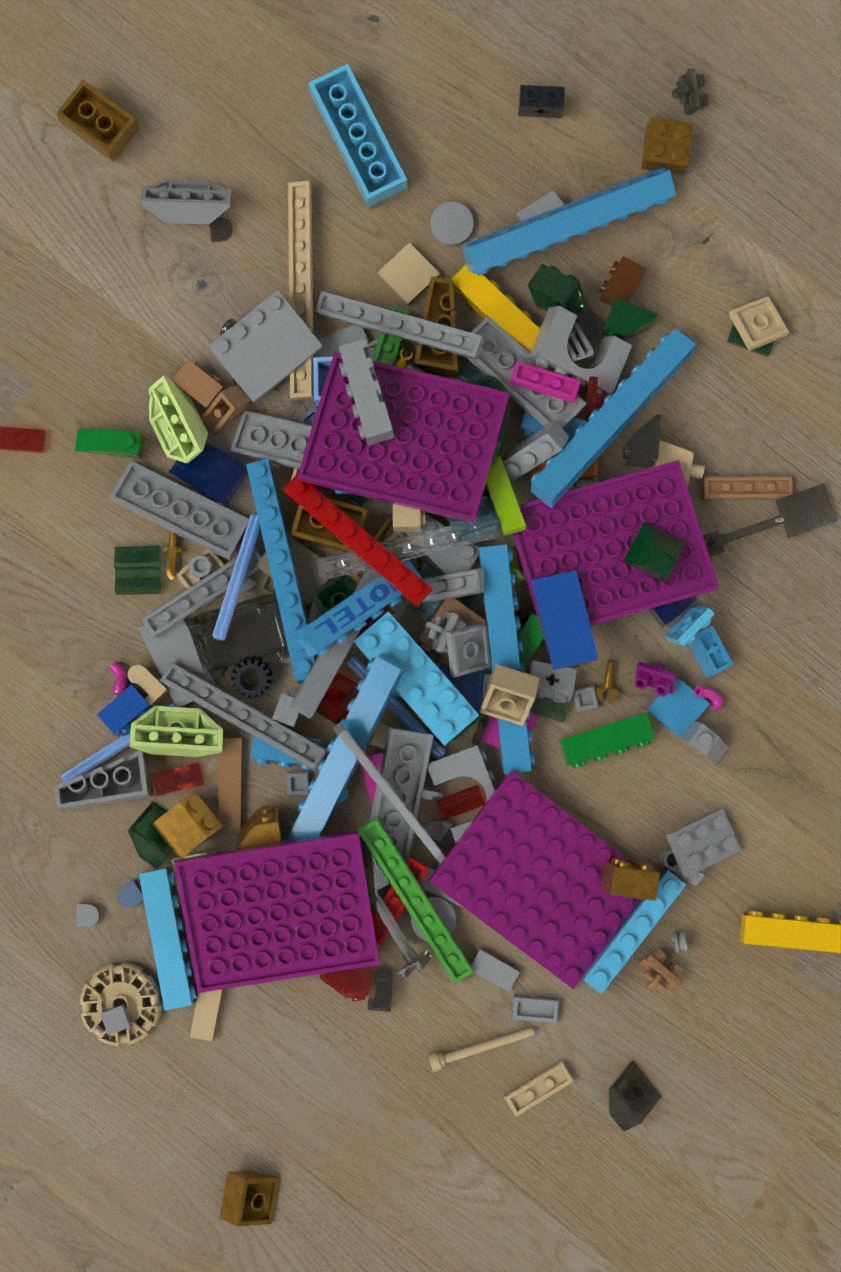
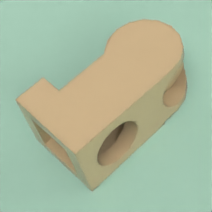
(148, 682)

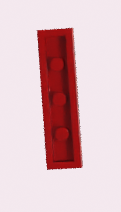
(394, 902)

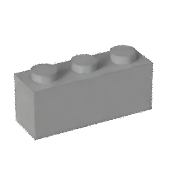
(534, 450)

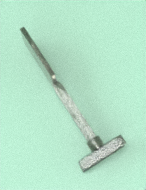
(798, 514)
(376, 880)

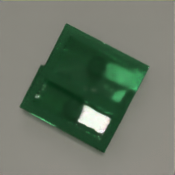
(137, 570)

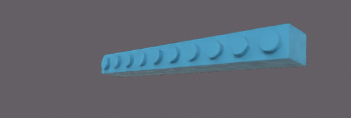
(568, 220)
(612, 418)
(281, 562)
(505, 648)
(341, 763)

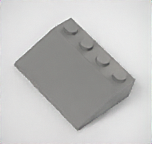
(266, 346)

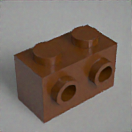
(622, 282)

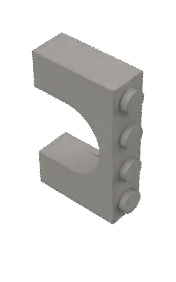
(552, 352)
(463, 763)

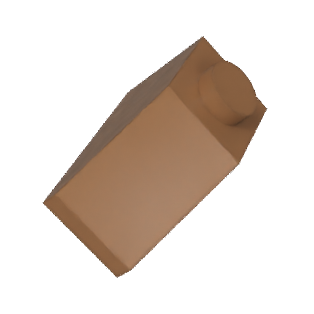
(225, 408)

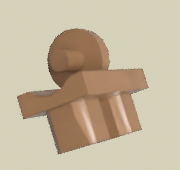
(658, 974)

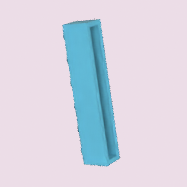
(632, 933)
(167, 939)

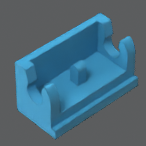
(710, 652)

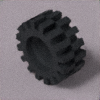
(251, 690)

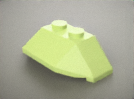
(176, 421)
(176, 732)

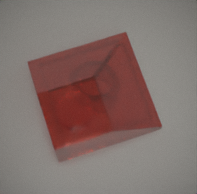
(337, 698)

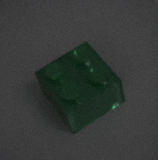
(554, 288)

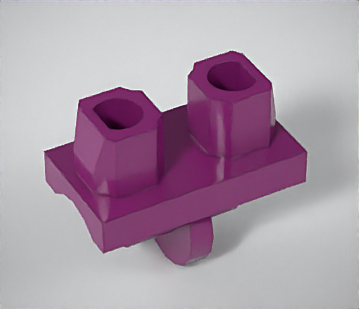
(655, 677)

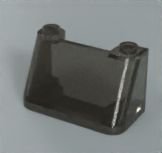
(253, 631)

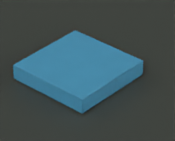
(678, 709)

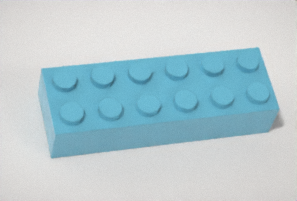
(357, 135)
(422, 682)

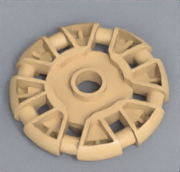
(127, 991)

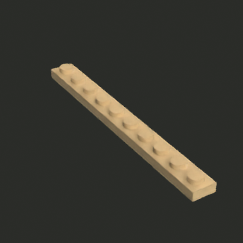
(301, 276)

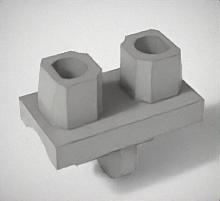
(440, 627)

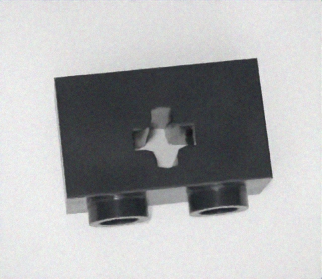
(541, 101)

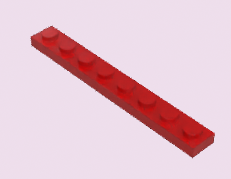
(358, 541)

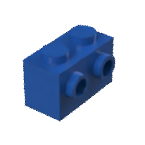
(124, 710)

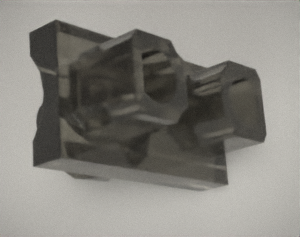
(688, 91)

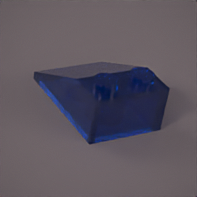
(212, 474)

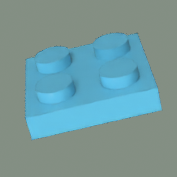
(688, 625)

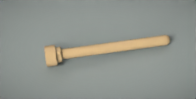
(438, 1060)

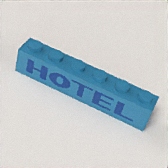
(350, 615)

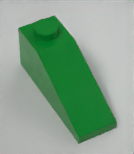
(110, 442)

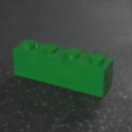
(607, 739)

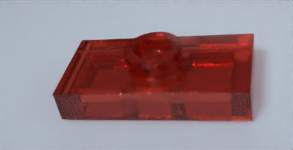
(593, 398)
(22, 439)
(460, 802)

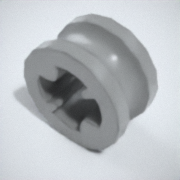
(679, 942)

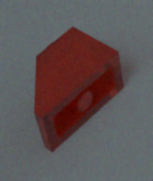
(177, 779)
(348, 983)

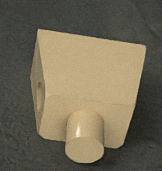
(670, 453)

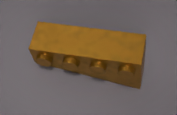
(440, 310)

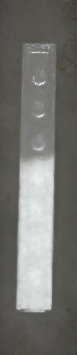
(401, 548)

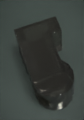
(383, 992)

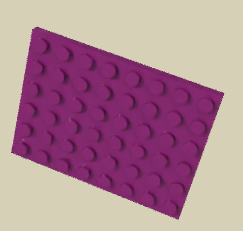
(438, 449)
(594, 531)
(536, 879)
(277, 911)

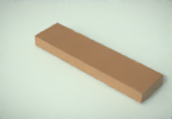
(746, 487)
(230, 784)

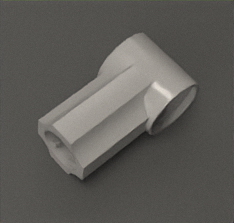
(693, 879)

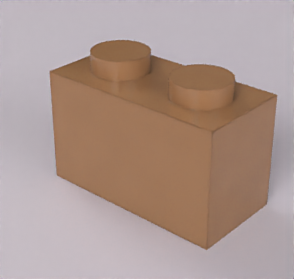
(198, 384)

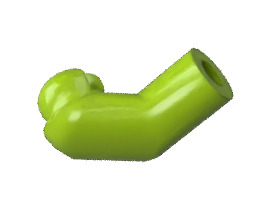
(514, 566)

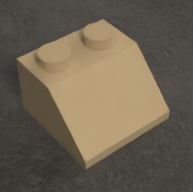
(509, 695)

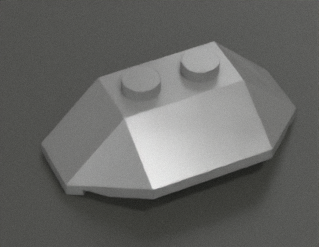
(186, 201)

